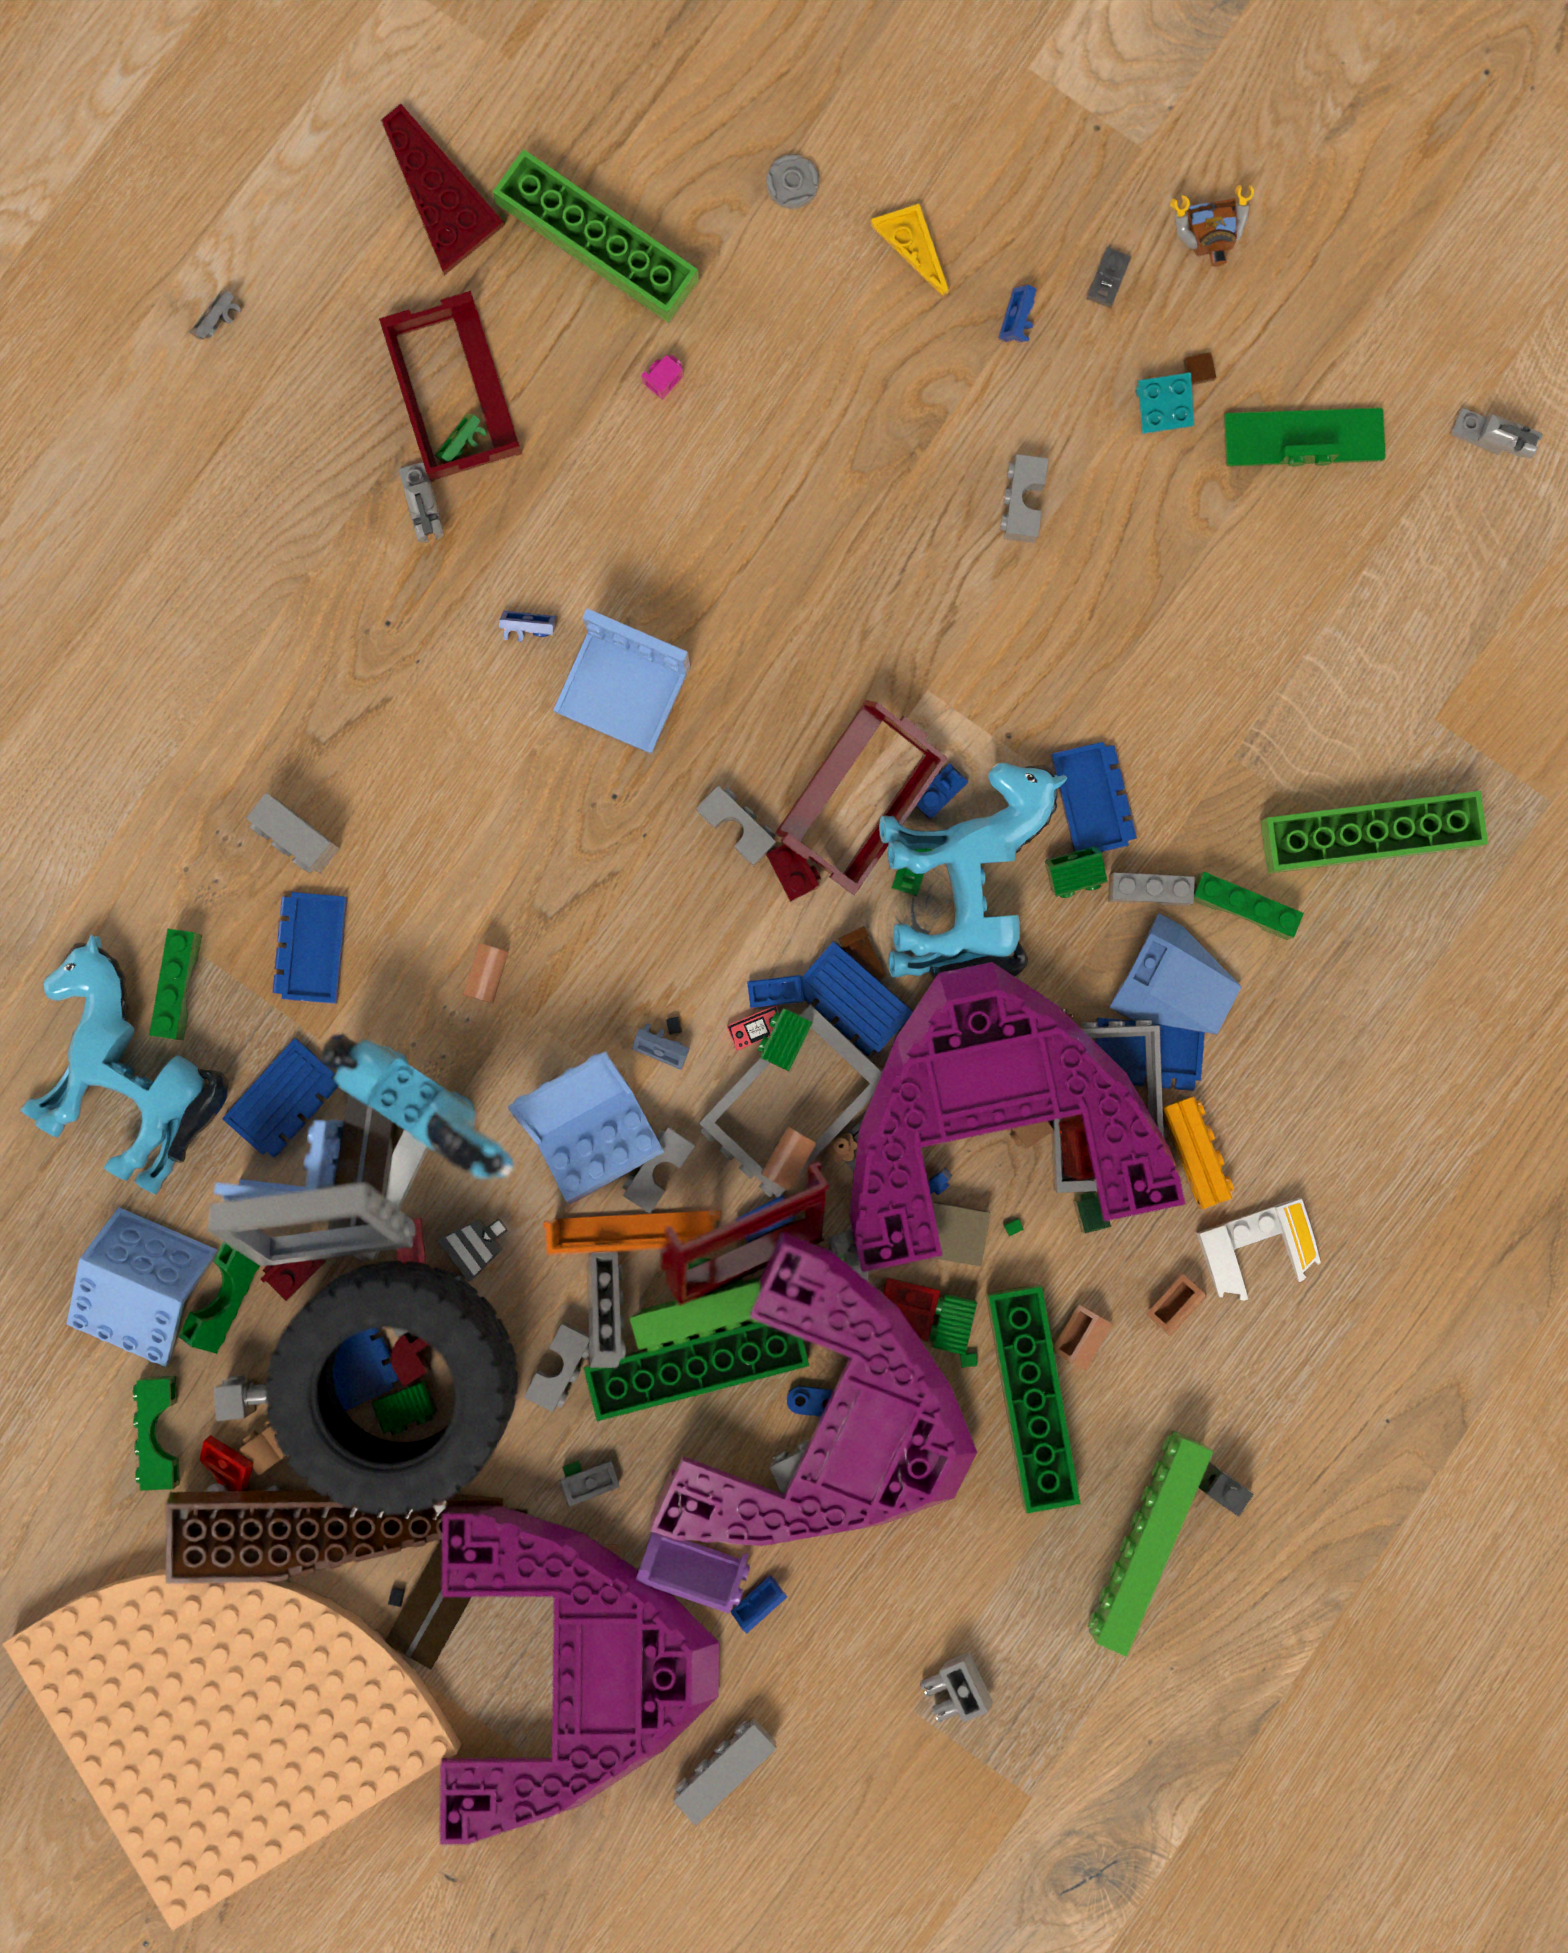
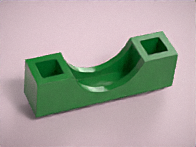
(1236, 900)
(170, 1008)
(208, 1326)
(156, 1467)

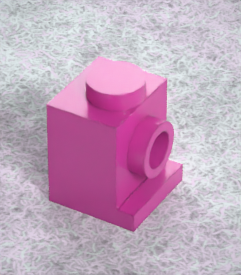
(663, 376)

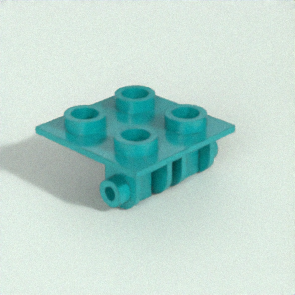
(1165, 402)

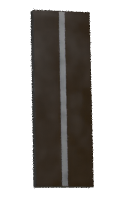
(363, 1154)
(427, 1617)

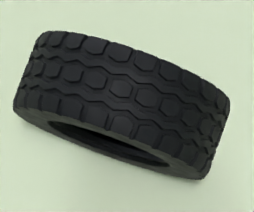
(345, 1458)

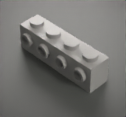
(604, 1310)
(724, 1771)

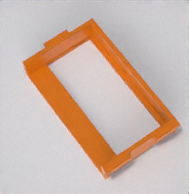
(625, 1231)

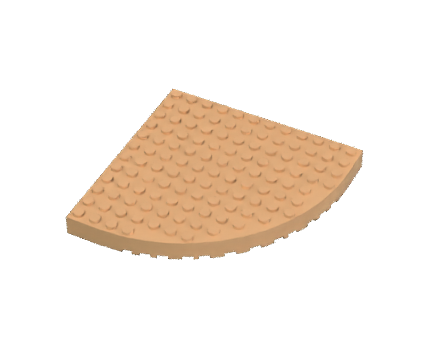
(226, 1723)

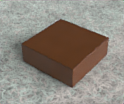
(1201, 368)

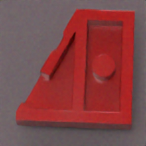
(915, 1302)
(225, 1464)

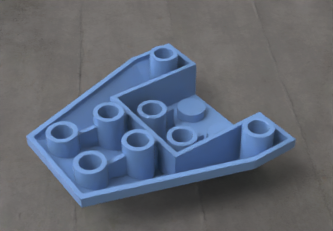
(1176, 982)

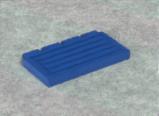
(1091, 799)
(312, 949)
(855, 997)
(1179, 1050)
(279, 1097)
(361, 1369)

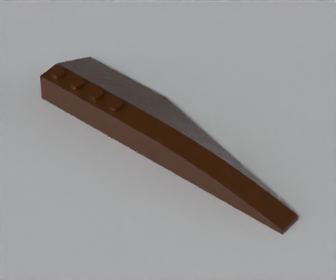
(285, 1534)

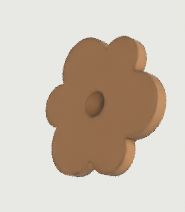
(845, 1153)

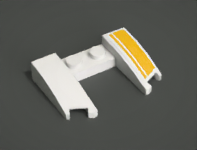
(1284, 1219)

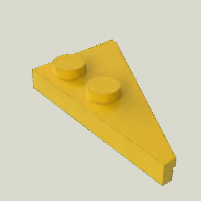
(911, 239)

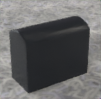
(674, 1025)
(396, 1596)

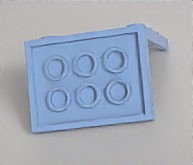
(623, 682)
(587, 1127)
(320, 1164)
(136, 1285)

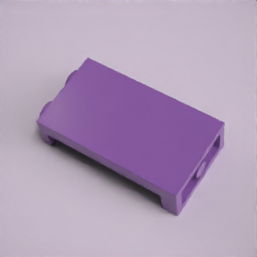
(693, 1572)

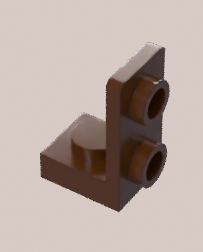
(860, 948)

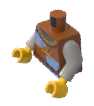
(1213, 225)

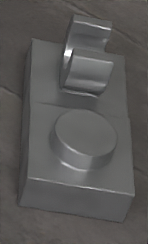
(1109, 277)
(206, 324)
(589, 1483)

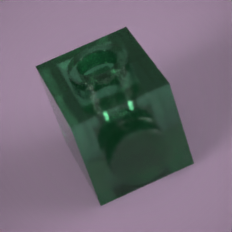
(1089, 1213)

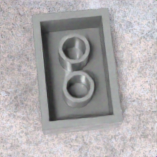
(291, 834)

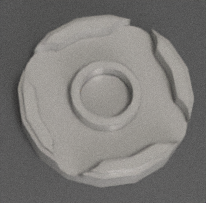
(792, 182)

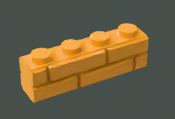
(1197, 1153)

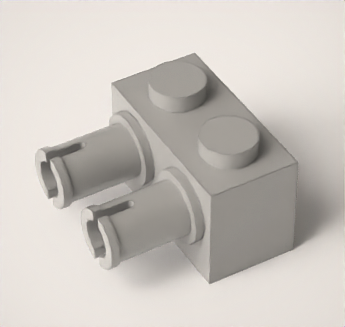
(237, 1397)
(965, 1687)

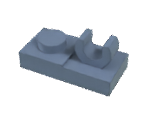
(661, 1049)

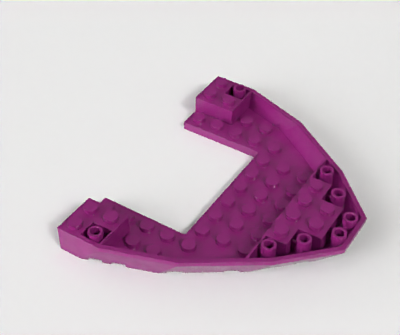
(983, 1061)
(882, 1444)
(624, 1668)

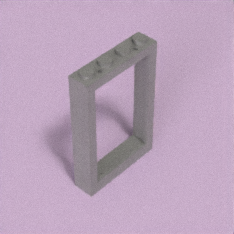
(844, 1049)
(1064, 1183)
(239, 1223)

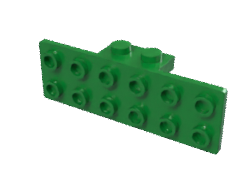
(1304, 437)

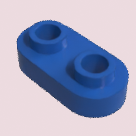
(814, 1398)

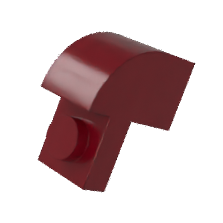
(408, 1359)

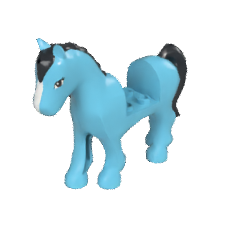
(963, 847)
(415, 1103)
(171, 1107)

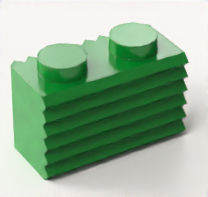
(1076, 872)
(785, 1040)
(953, 1323)
(405, 1407)

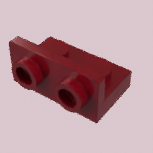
(793, 872)
(290, 1277)

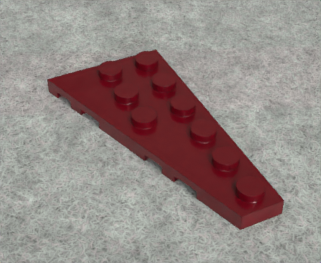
(447, 203)

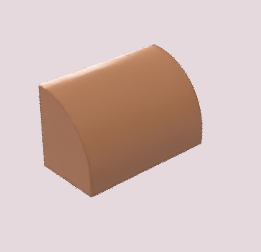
(485, 973)
(788, 1158)
(1176, 1305)
(1082, 1337)

